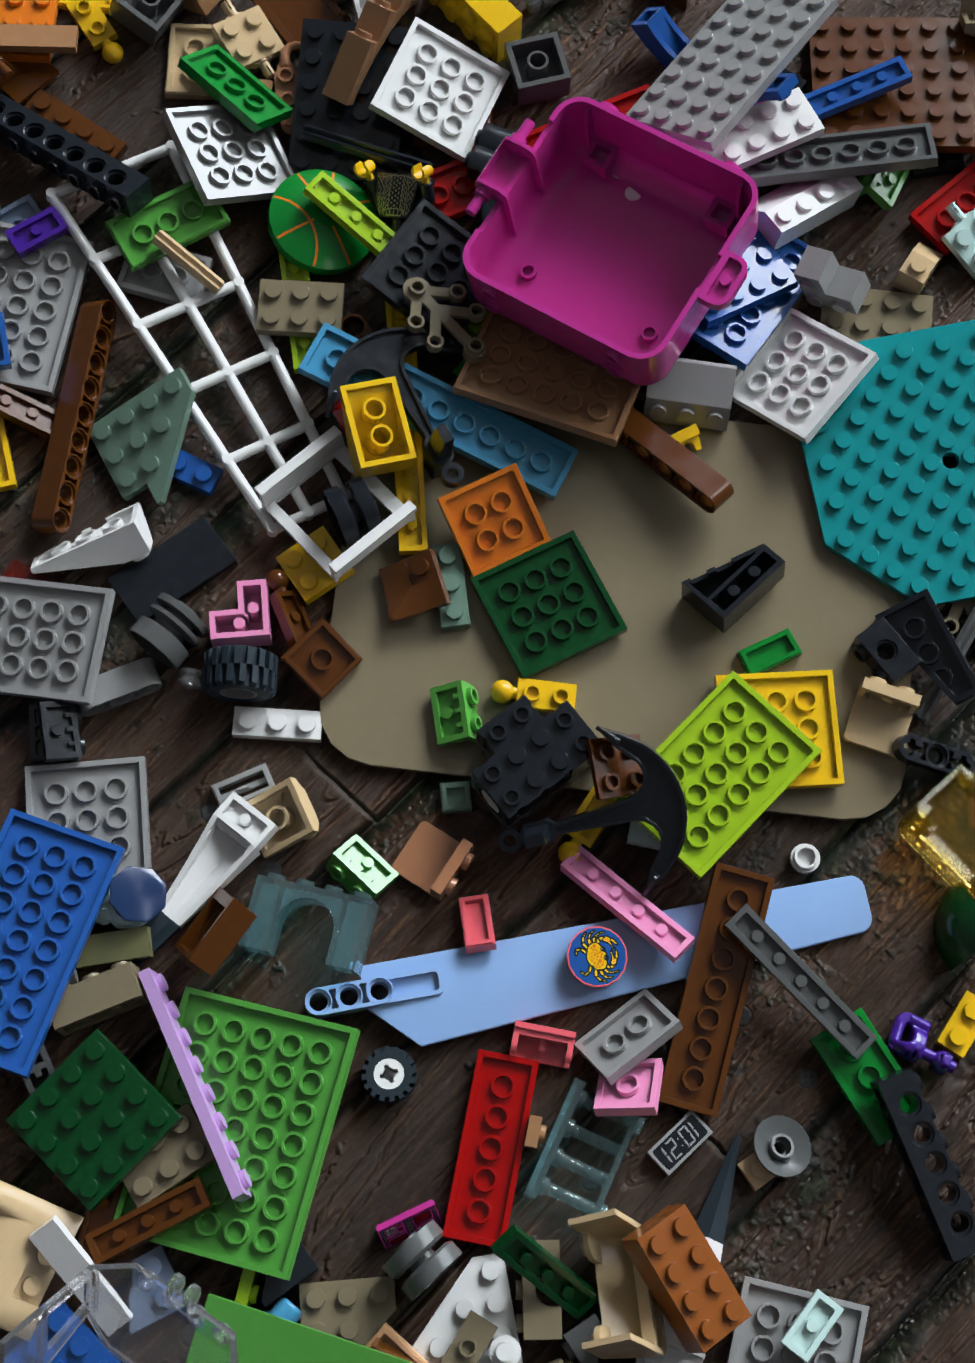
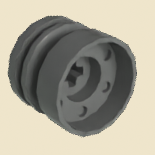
(172, 627)

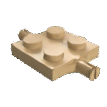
(248, 38)

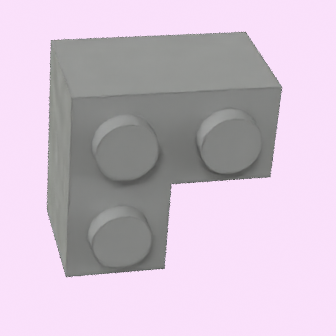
(829, 283)

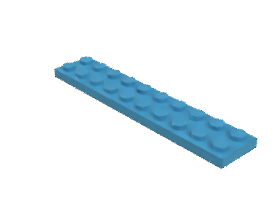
(477, 428)

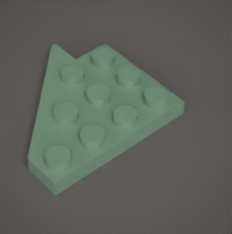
(146, 436)

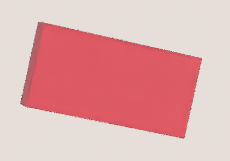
(477, 923)

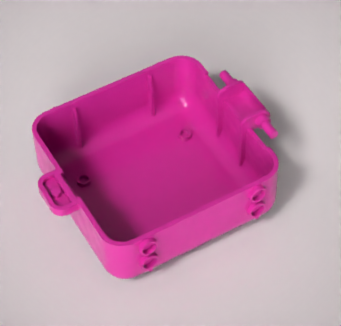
(603, 270)

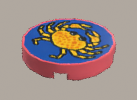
(596, 957)

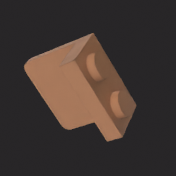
(433, 860)

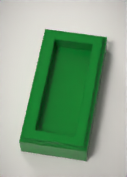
(769, 653)

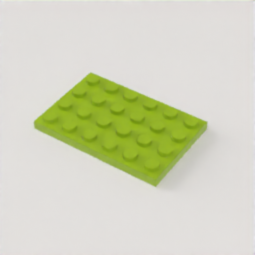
(732, 765)

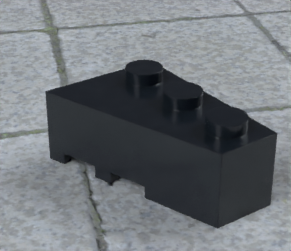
(735, 587)

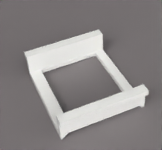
(305, 465)

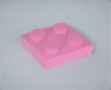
(632, 1094)

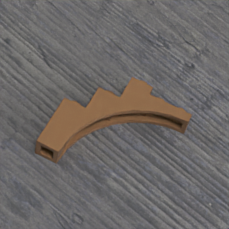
(362, 46)

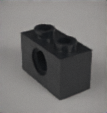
(884, 637)

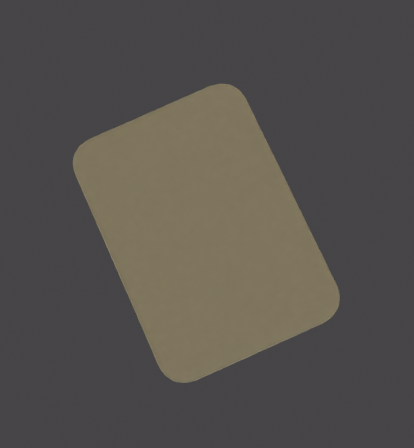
(654, 675)

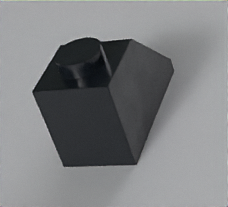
(276, 1287)

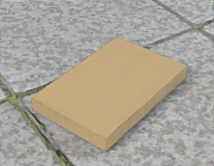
(183, 41)

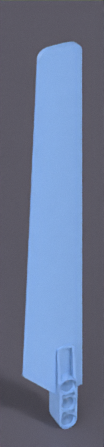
(528, 976)

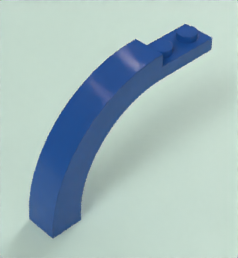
(666, 41)

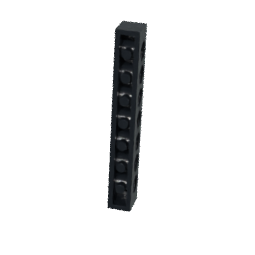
(73, 159)

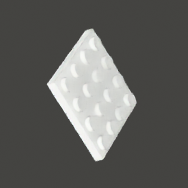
(439, 89)
(802, 375)

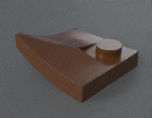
(414, 586)

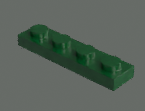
(545, 1271)

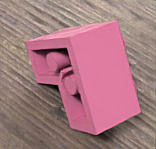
(248, 623)

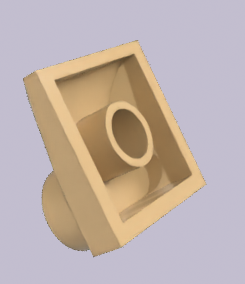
(292, 813)

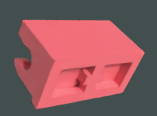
(543, 1043)

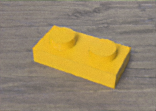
(960, 1027)

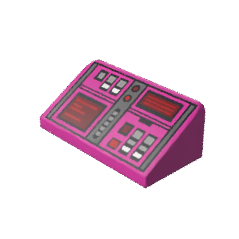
(403, 1225)

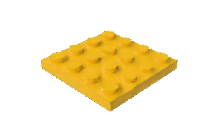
(810, 705)

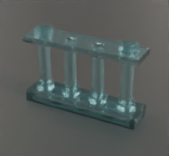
(554, 1156)

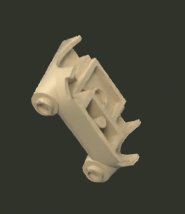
(23, 1268)

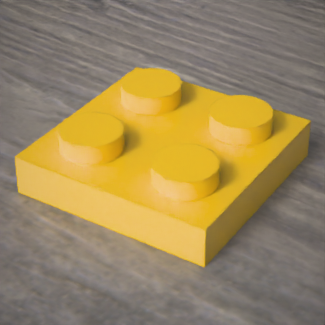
(305, 573)

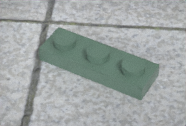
(451, 566)

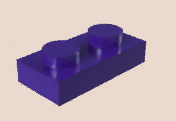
(36, 232)

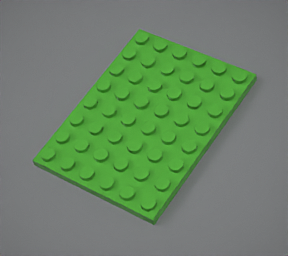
(280, 1094)

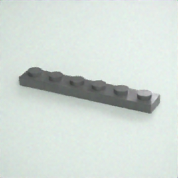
(800, 981)

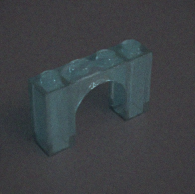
(277, 898)

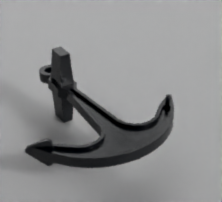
(383, 356)
(657, 802)

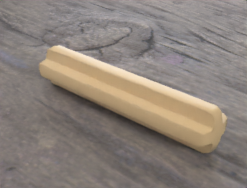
(188, 261)

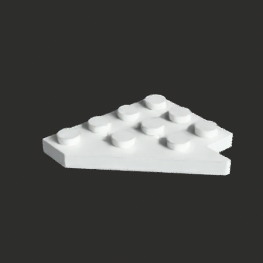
(479, 1288)

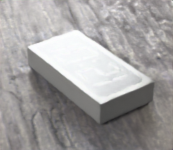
(679, 1142)

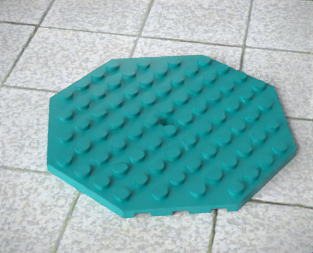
(881, 469)

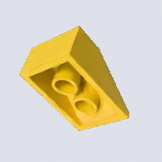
(376, 427)

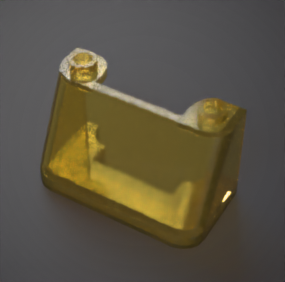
(944, 828)

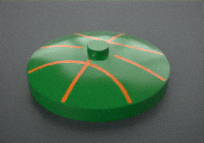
(310, 235)

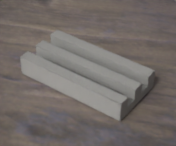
(245, 788)

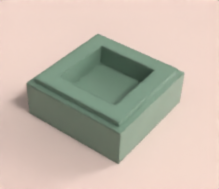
(455, 797)

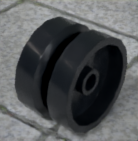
(350, 514)

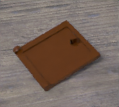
(288, 15)

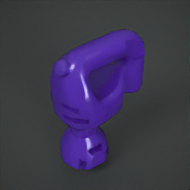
(915, 1045)

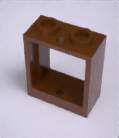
(214, 932)

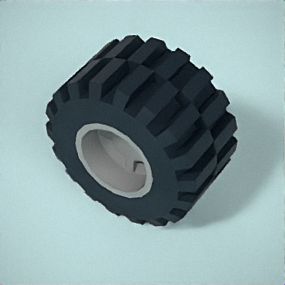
(240, 673)

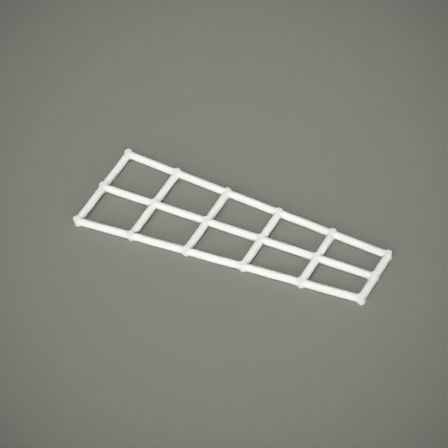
(227, 372)

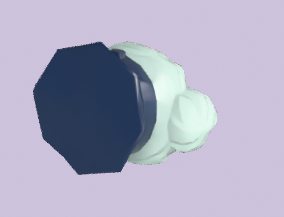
(133, 898)

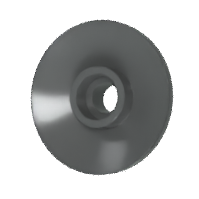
(790, 1139)

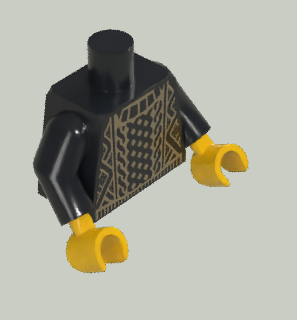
(397, 193)

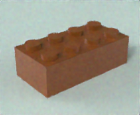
(686, 1278)

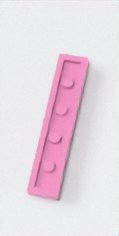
(628, 904)

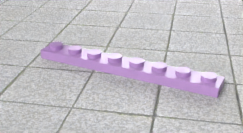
(201, 1094)

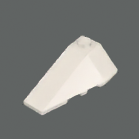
(116, 542)

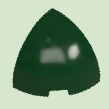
(955, 927)

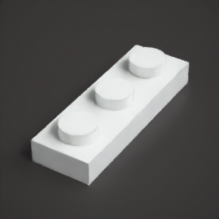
(277, 724)

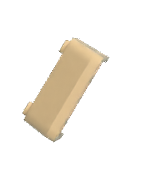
(628, 1310)

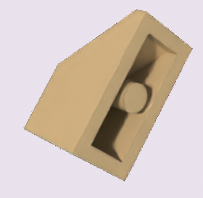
(917, 269)

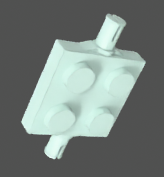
(962, 237)

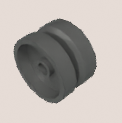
(421, 1259)

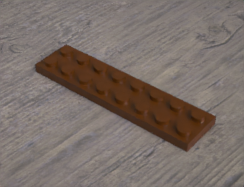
(713, 994)

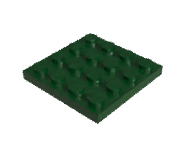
(548, 605)
(94, 1120)

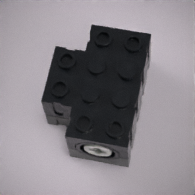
(529, 758)

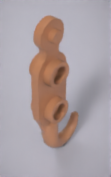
(285, 81)

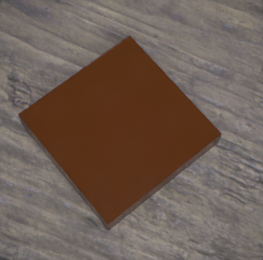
(321, 659)

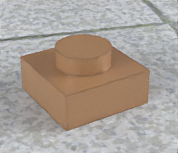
(535, 1133)

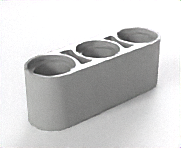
(123, 685)

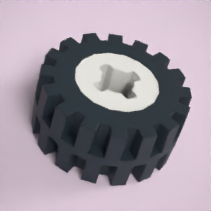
(393, 1085)

